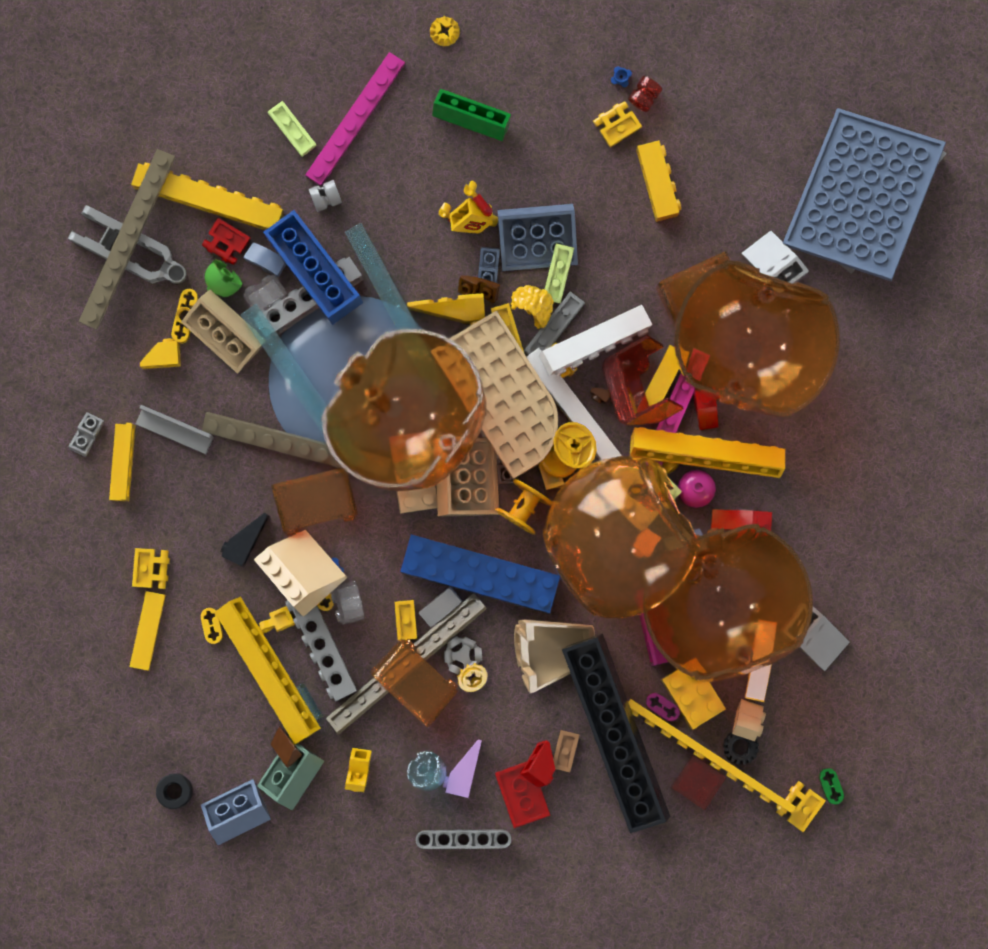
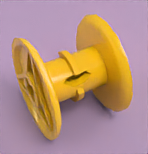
(571, 449)
(530, 500)

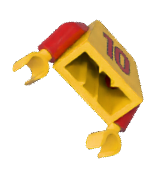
(472, 215)

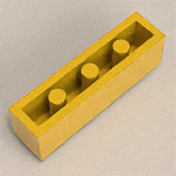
(658, 181)

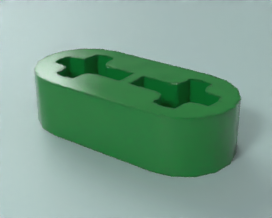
(827, 788)

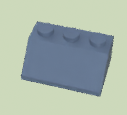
(235, 812)

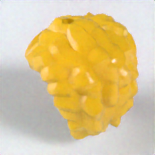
(535, 302)

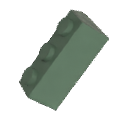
(289, 784)

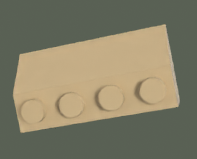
(222, 331)

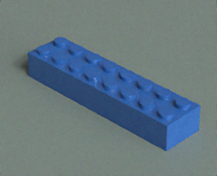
(480, 574)

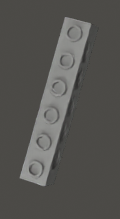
(304, 308)
(347, 685)

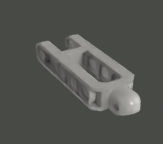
(170, 269)

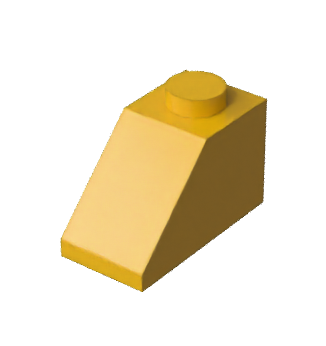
(162, 355)

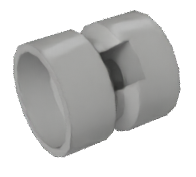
(329, 191)

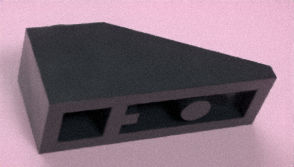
(241, 544)

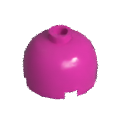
(697, 488)

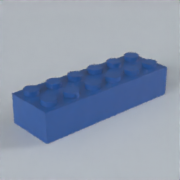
(313, 267)

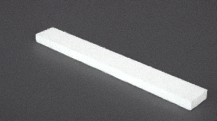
(572, 406)

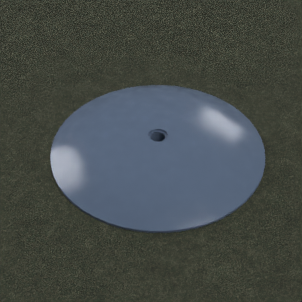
(322, 353)

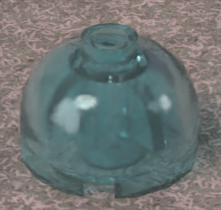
(427, 771)

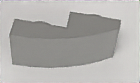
(86, 434)
(440, 607)

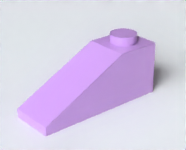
(461, 776)

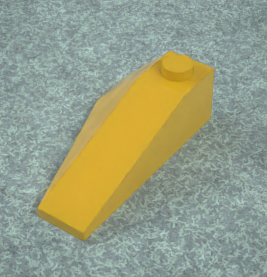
(466, 309)

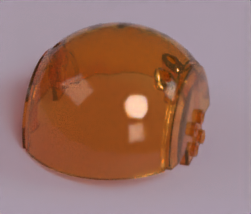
(756, 340)
(405, 411)
(619, 537)
(745, 606)

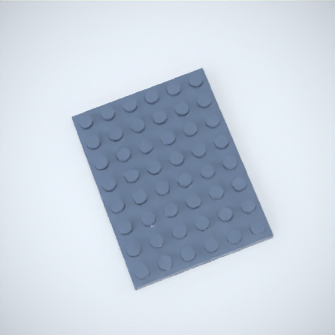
(864, 194)

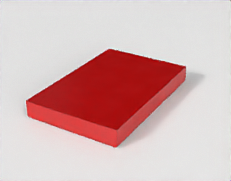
(522, 798)

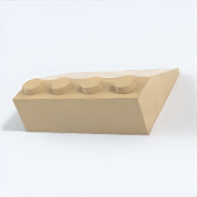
(472, 485)
(301, 570)

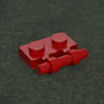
(230, 237)

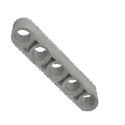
(454, 843)

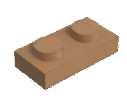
(565, 750)

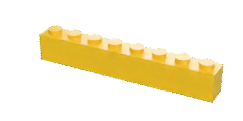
(214, 200)
(707, 452)
(267, 670)

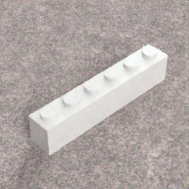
(595, 340)

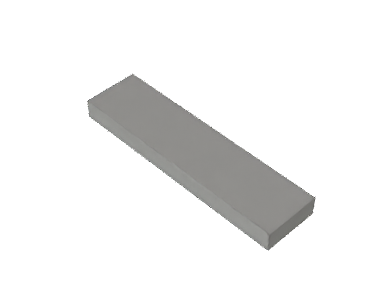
(557, 323)

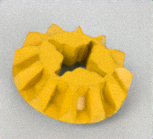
(442, 39)
(476, 682)

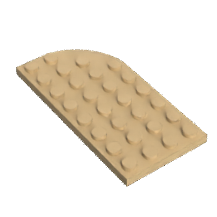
(519, 407)

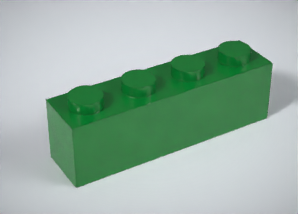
(471, 114)

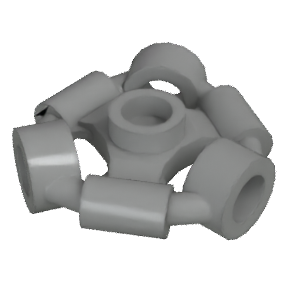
(461, 655)

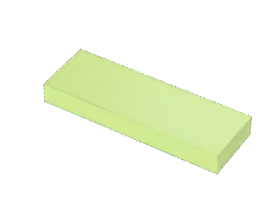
(292, 128)
(559, 271)

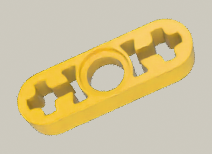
(182, 301)

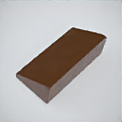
(285, 747)

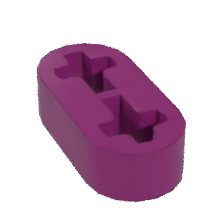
(665, 703)

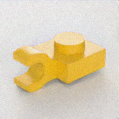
(280, 620)

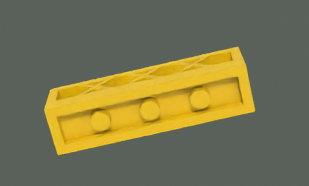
(122, 462)

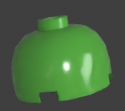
(221, 280)

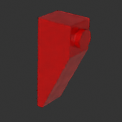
(736, 518)

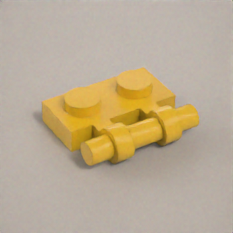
(619, 129)
(144, 568)
(806, 808)

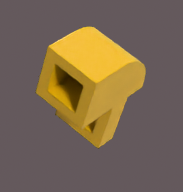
(358, 770)

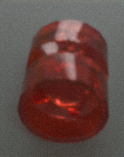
(644, 95)

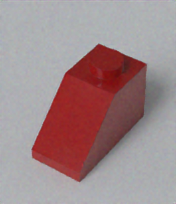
(706, 411)
(540, 765)

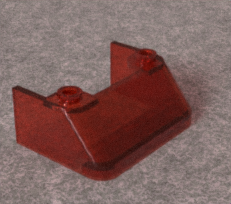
(625, 387)

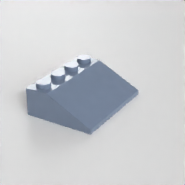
(531, 235)

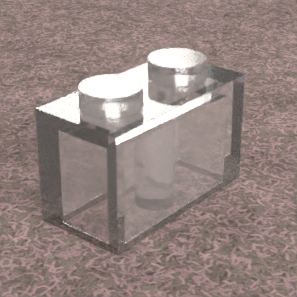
(265, 293)

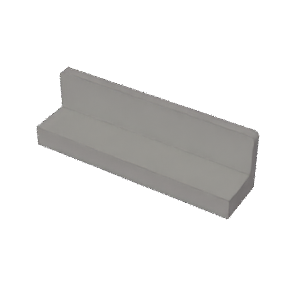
(174, 429)

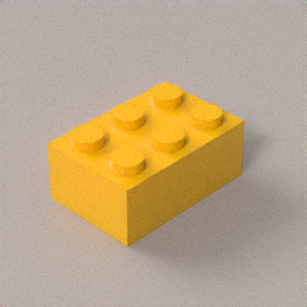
(694, 699)

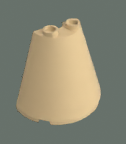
(540, 650)

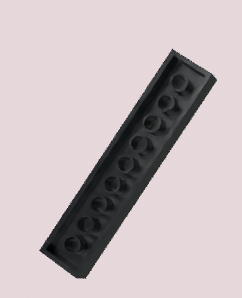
(616, 733)

